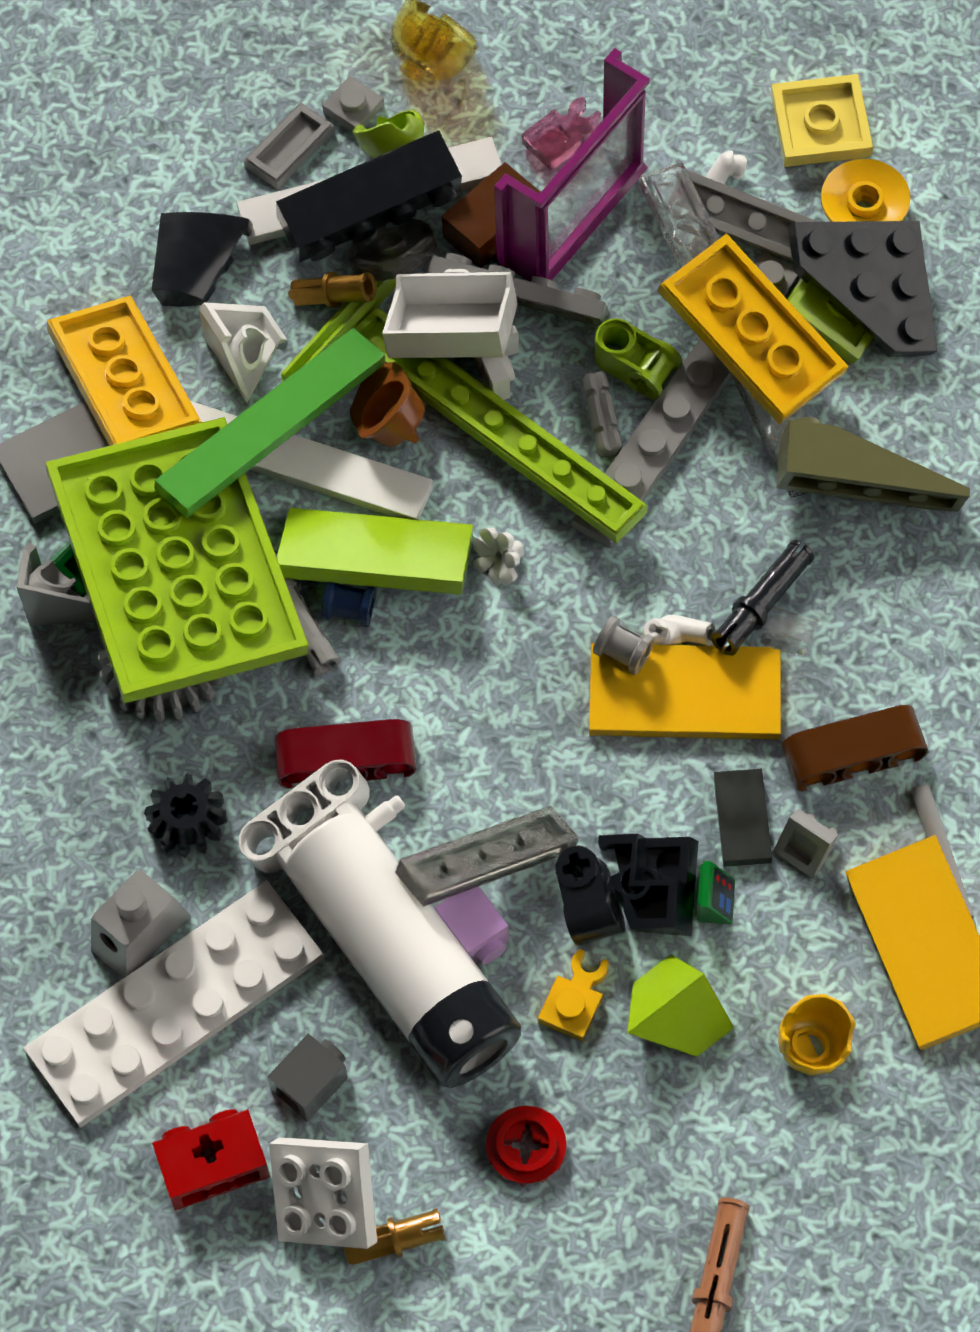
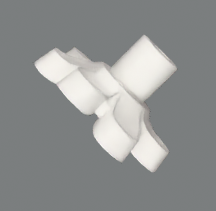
(498, 555)

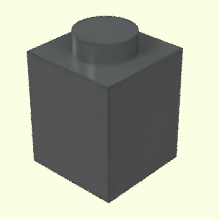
(309, 1076)

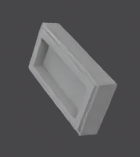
(289, 145)

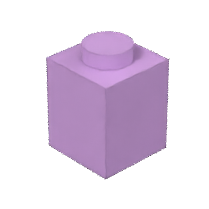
(475, 924)

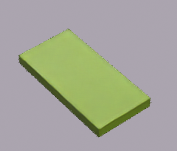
(375, 551)

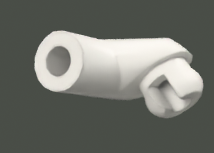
(727, 165)
(678, 630)

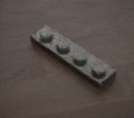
(485, 855)

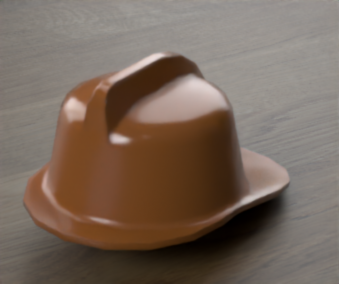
(387, 407)

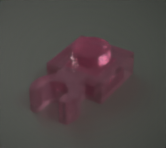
(559, 137)

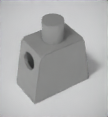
(137, 921)

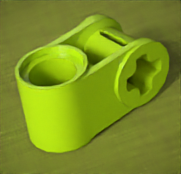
(641, 363)

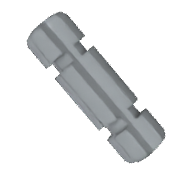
(602, 414)

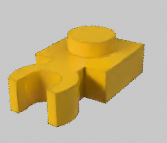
(573, 1002)

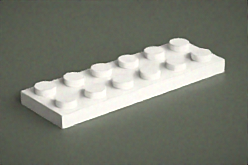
(173, 1003)

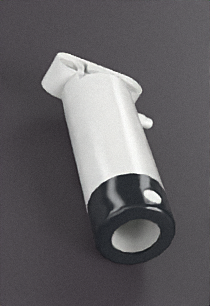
(381, 927)

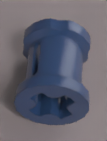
(348, 603)

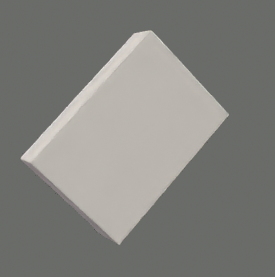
(450, 315)

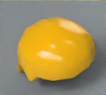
(826, 1020)

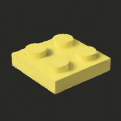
(821, 120)

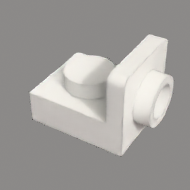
(498, 371)

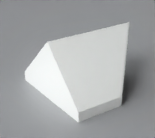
(241, 340)

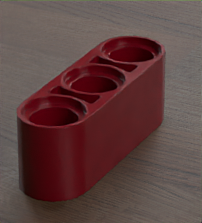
(371, 746)

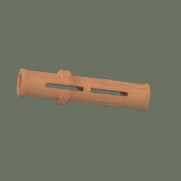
(729, 1219)

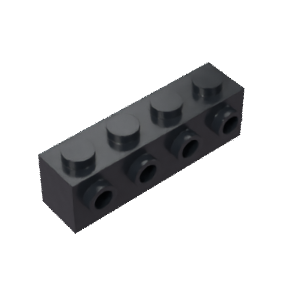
(369, 197)

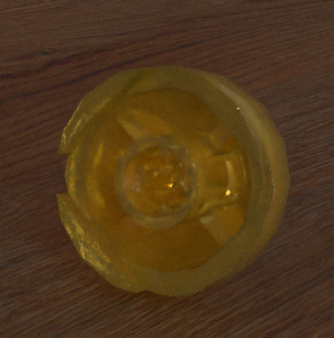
(430, 44)

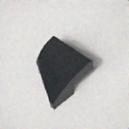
(193, 254)
(655, 881)

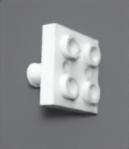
(323, 1195)

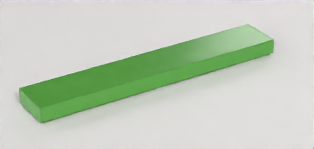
(269, 422)

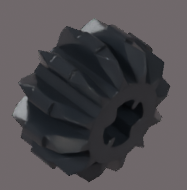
(188, 829)

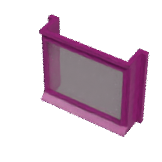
(546, 229)

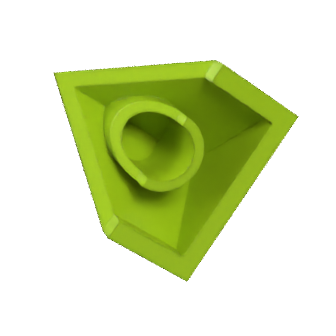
(677, 1008)

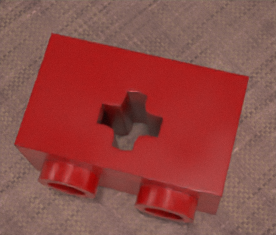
(237, 1155)

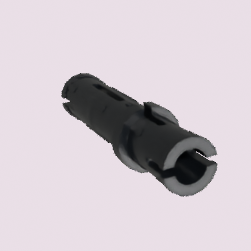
(752, 610)

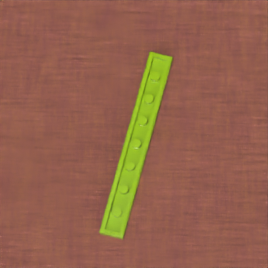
(516, 438)

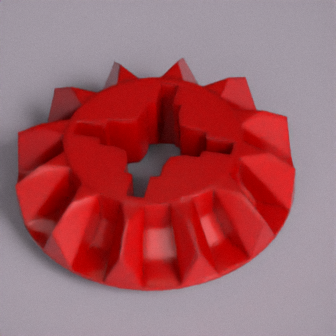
(510, 1128)

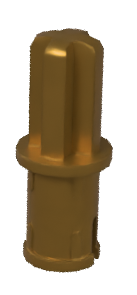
(333, 289)
(399, 1236)

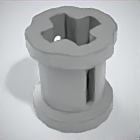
(623, 645)

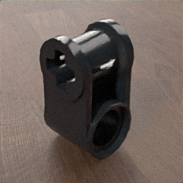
(589, 903)

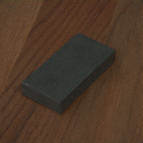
(742, 817)

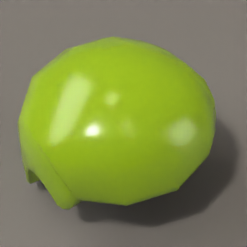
(389, 133)

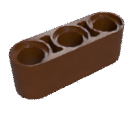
(854, 745)

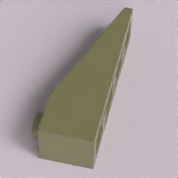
(841, 464)

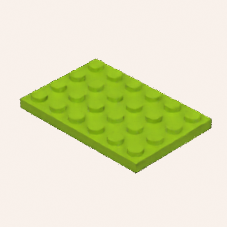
(168, 590)

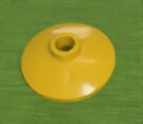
(869, 182)

